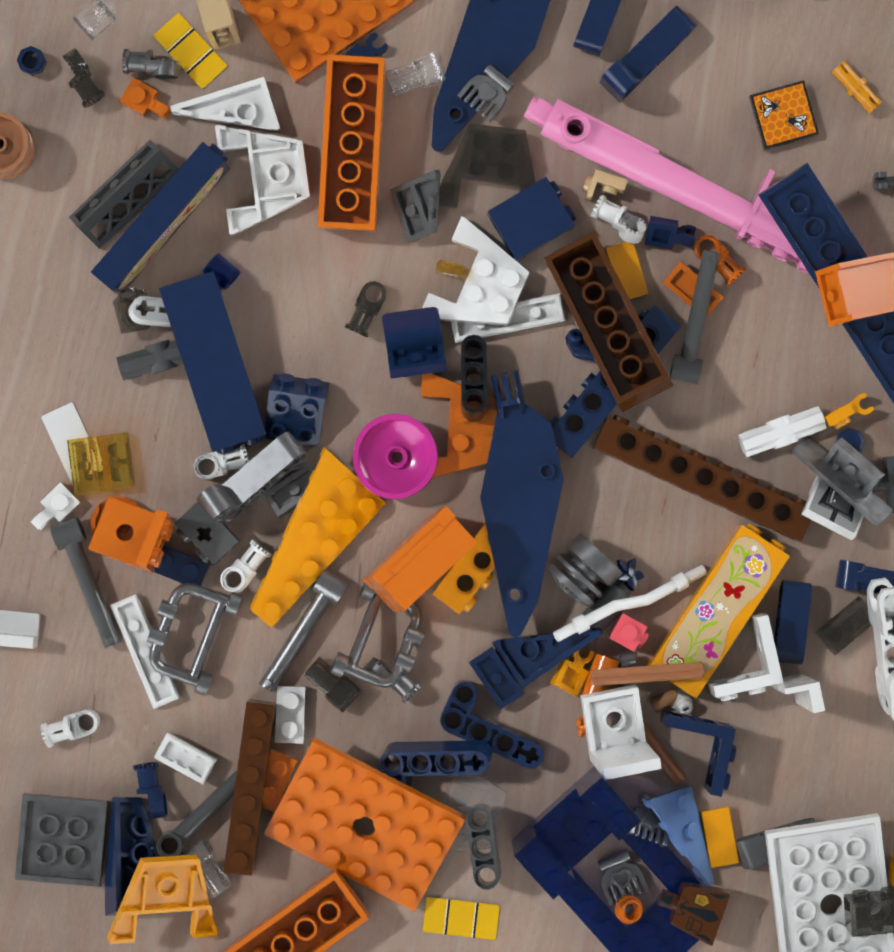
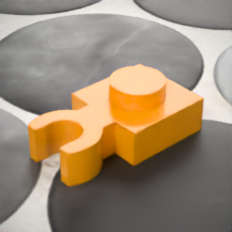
(570, 673)

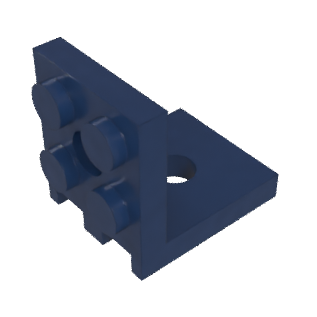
(722, 750)

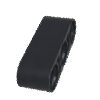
(473, 365)

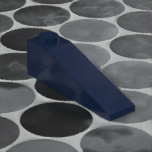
(128, 842)

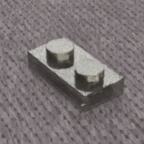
(845, 626)

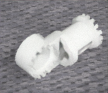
(620, 220)
(221, 462)
(245, 566)
(70, 727)

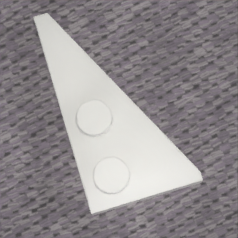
(241, 105)

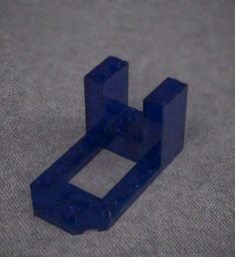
(569, 833)

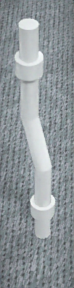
(582, 623)

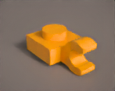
(840, 416)

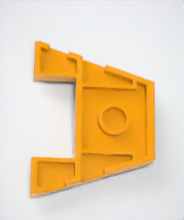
(164, 887)

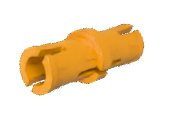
(856, 87)

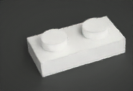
(290, 714)

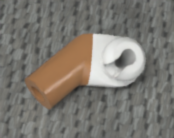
(674, 700)

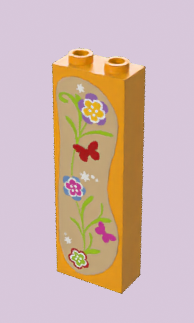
(721, 605)

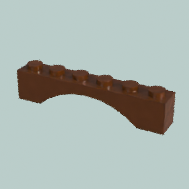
(249, 787)

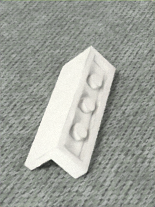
(19, 629)
(805, 689)

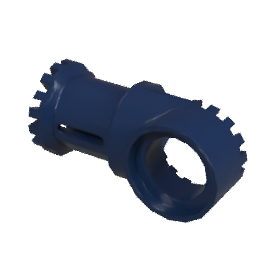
(149, 785)

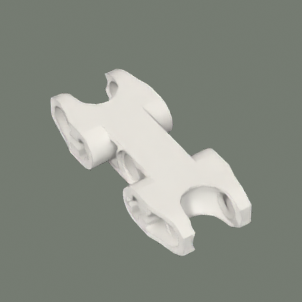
(882, 619)

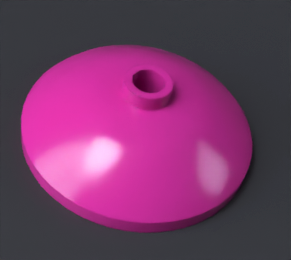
(375, 453)

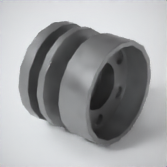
(584, 571)

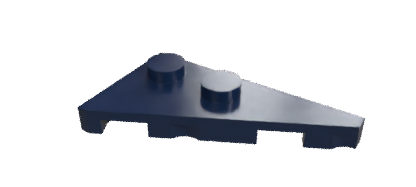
(536, 654)

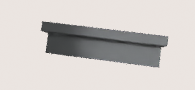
(117, 187)

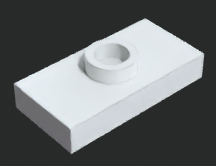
(185, 758)

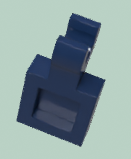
(665, 232)

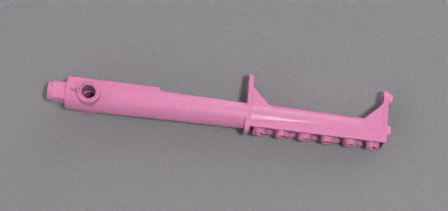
(645, 166)

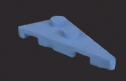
(682, 823)

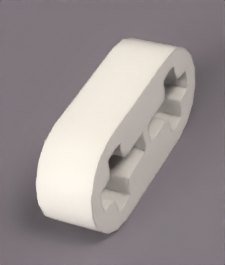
(153, 318)

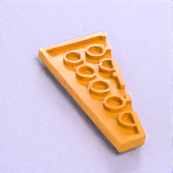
(320, 528)

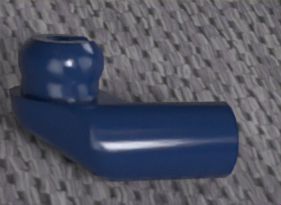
(578, 346)

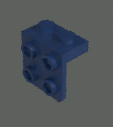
(414, 342)
(296, 407)

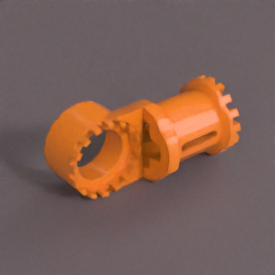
(726, 265)

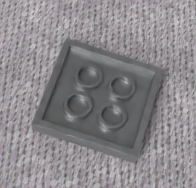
(61, 840)

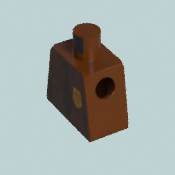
(696, 909)

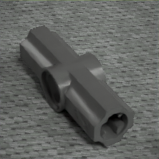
(153, 359)

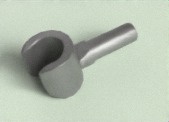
(627, 659)

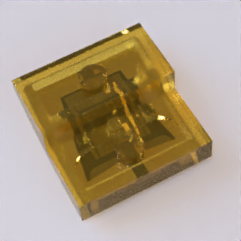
(100, 464)

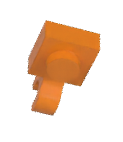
(142, 99)

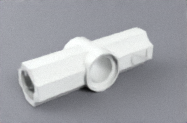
(782, 431)

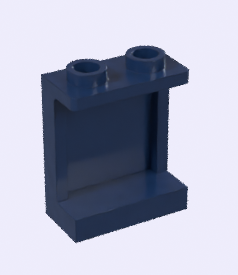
(531, 218)

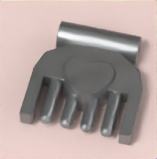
(490, 90)
(649, 822)
(619, 874)

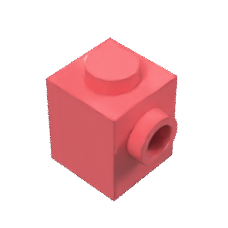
(628, 632)

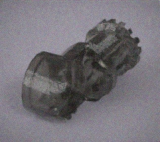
(82, 81)
(364, 306)

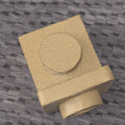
(609, 184)

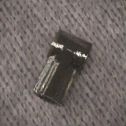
(337, 690)

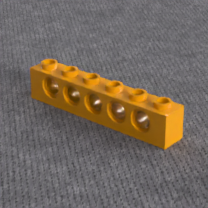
(448, 590)

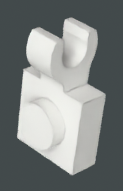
(57, 504)

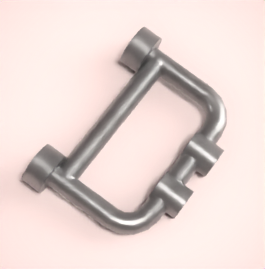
(167, 611)
(403, 660)

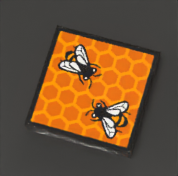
(783, 115)

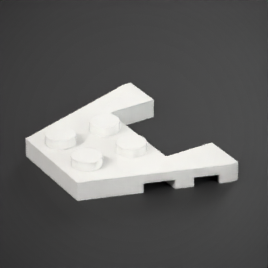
(276, 174)
(491, 285)

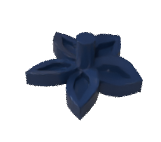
(630, 575)

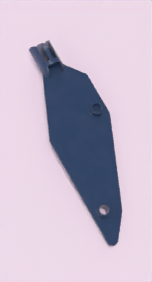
(491, 34)
(520, 500)

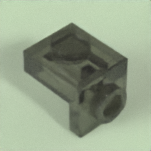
(121, 307)

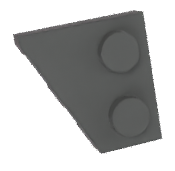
(418, 205)

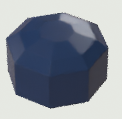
(31, 61)
(853, 437)

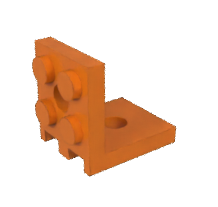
(148, 537)

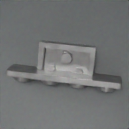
(847, 474)

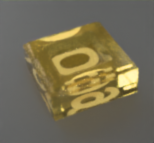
(450, 269)

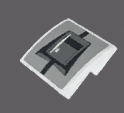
(832, 510)

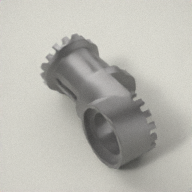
(145, 63)
(404, 687)

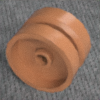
(18, 147)

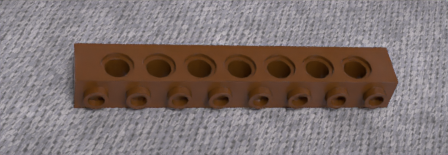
(607, 442)

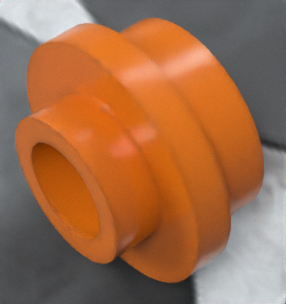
(635, 912)

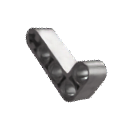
(252, 480)

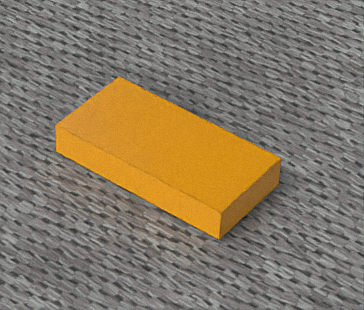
(628, 269)
(719, 836)

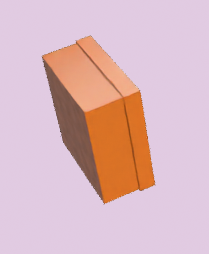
(419, 560)

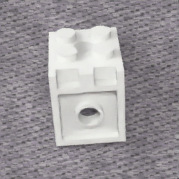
(754, 681)
(620, 747)

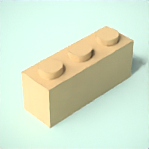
(219, 23)

